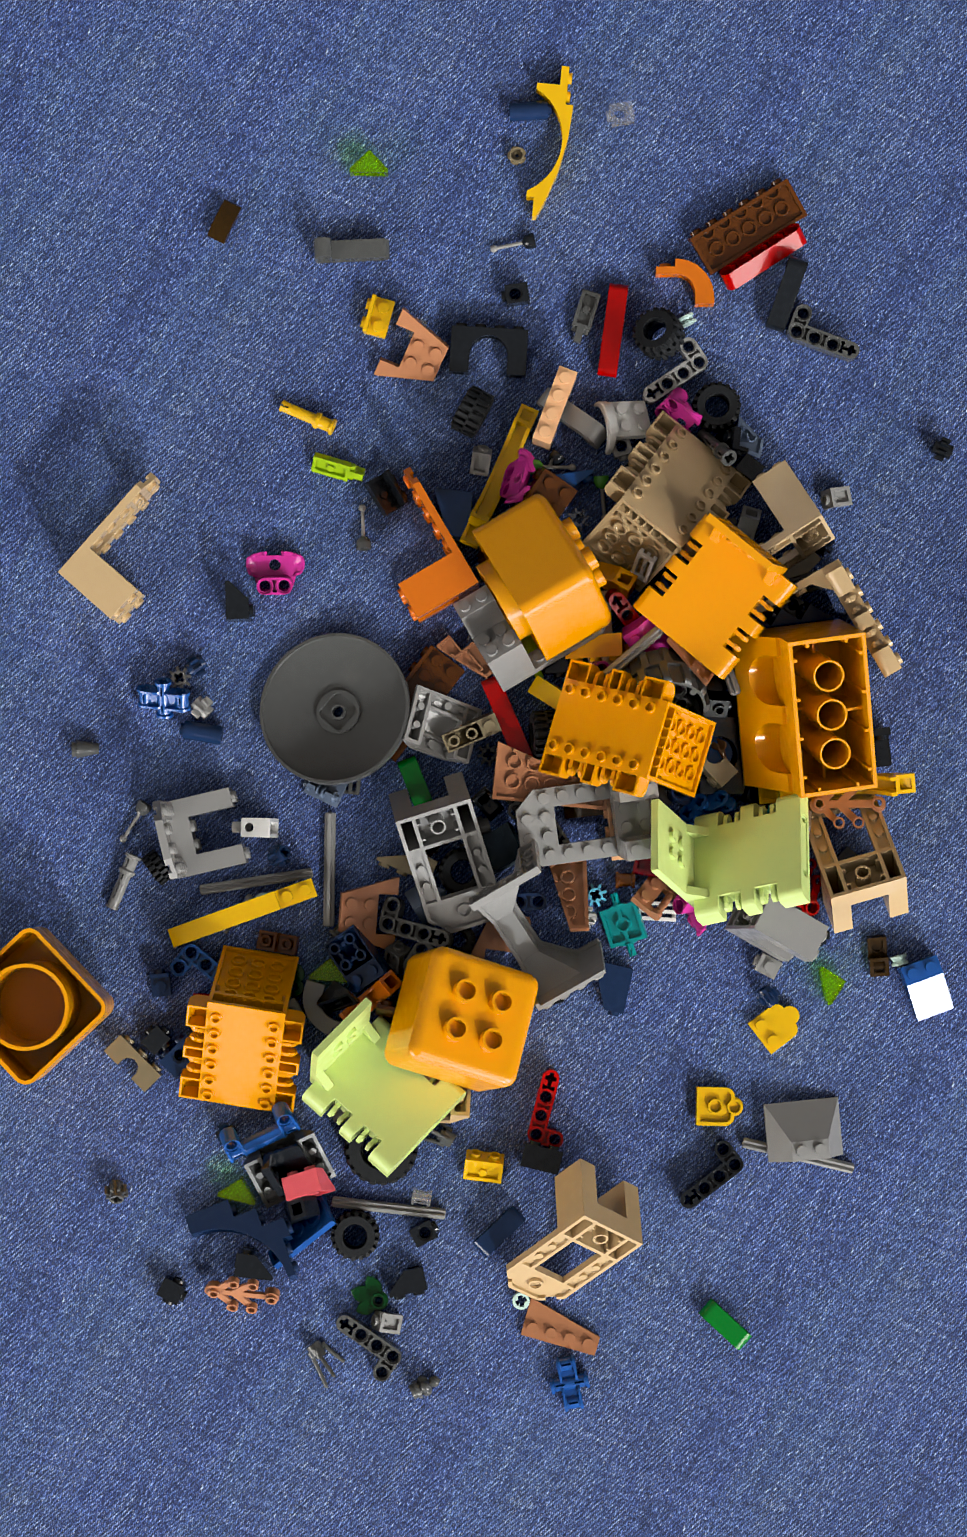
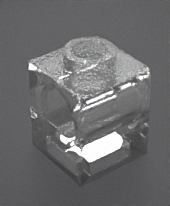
(625, 107)

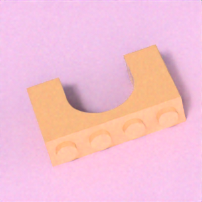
(554, 407)

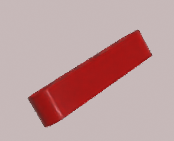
(763, 256)
(612, 330)
(505, 715)

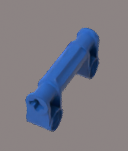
(285, 1125)

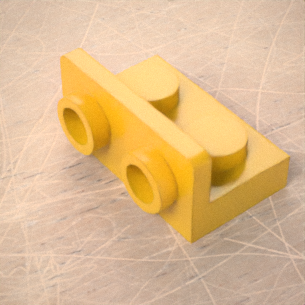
(378, 316)
(483, 1166)

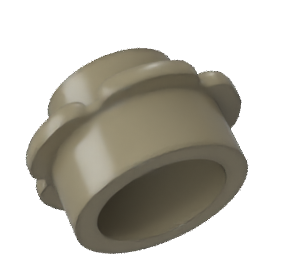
(516, 160)

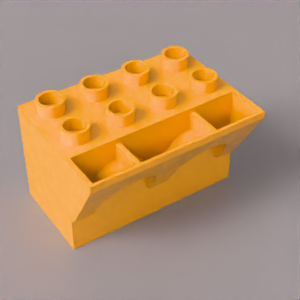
(806, 709)

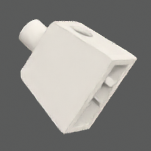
(261, 827)

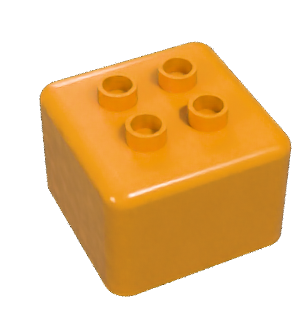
(542, 576)
(44, 1004)
(461, 1019)

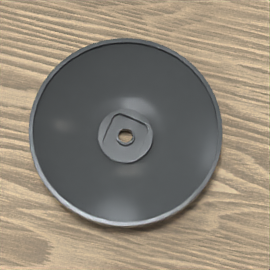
(307, 690)

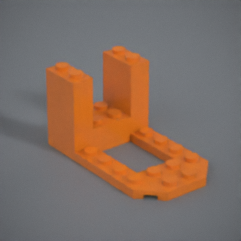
(442, 581)

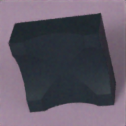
(501, 847)

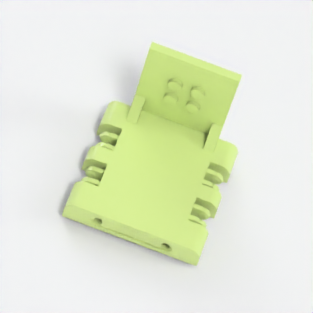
(734, 860)
(381, 1099)

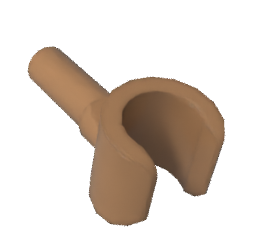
(721, 746)

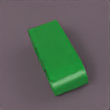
(414, 780)
(725, 1324)

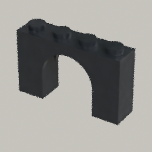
(464, 338)
(729, 730)

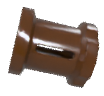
(624, 879)

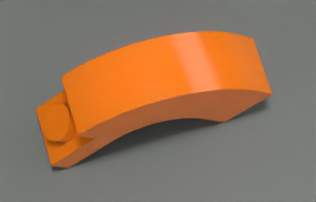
(692, 274)
(377, 992)

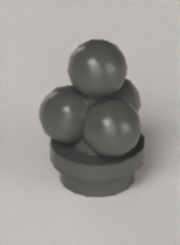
(423, 1386)

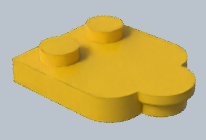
(775, 1026)
(716, 1106)

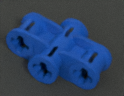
(163, 698)
(710, 804)
(569, 1382)

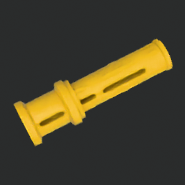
(317, 420)

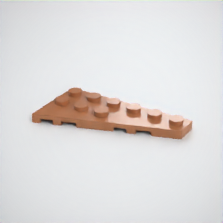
(518, 774)

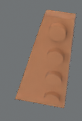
(573, 893)
(555, 1328)

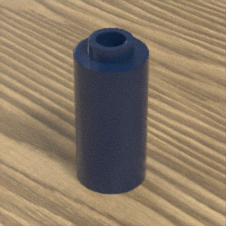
(529, 110)
(202, 732)

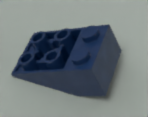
(356, 958)

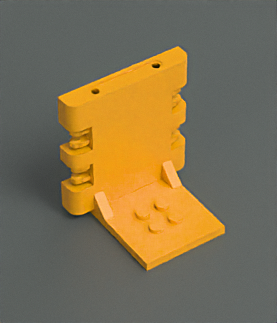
(716, 593)
(623, 734)
(244, 1033)

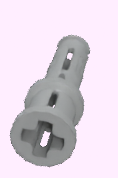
(126, 872)

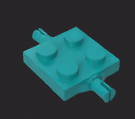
(623, 924)

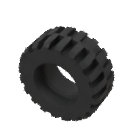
(367, 1171)

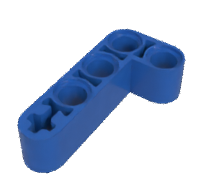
(196, 962)

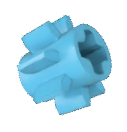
(600, 893)

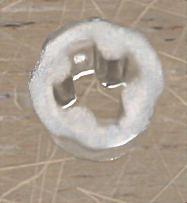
(421, 1197)

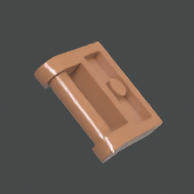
(649, 892)

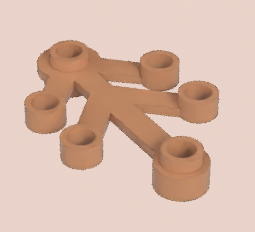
(843, 805)
(220, 1289)

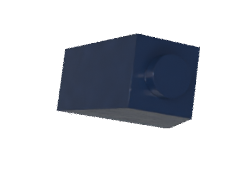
(455, 509)
(615, 988)

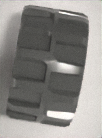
(668, 665)

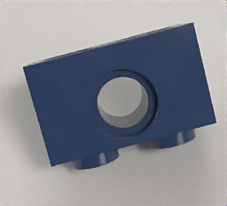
(169, 1059)

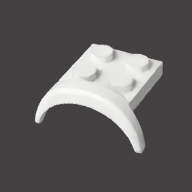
(624, 421)

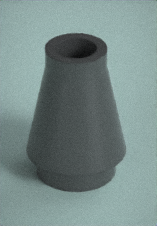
(83, 748)

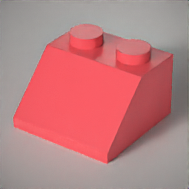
(310, 1182)

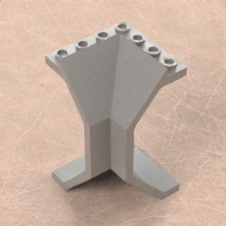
(555, 967)

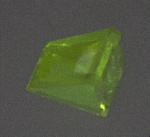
(369, 166)
(327, 972)
(830, 984)
(238, 1191)

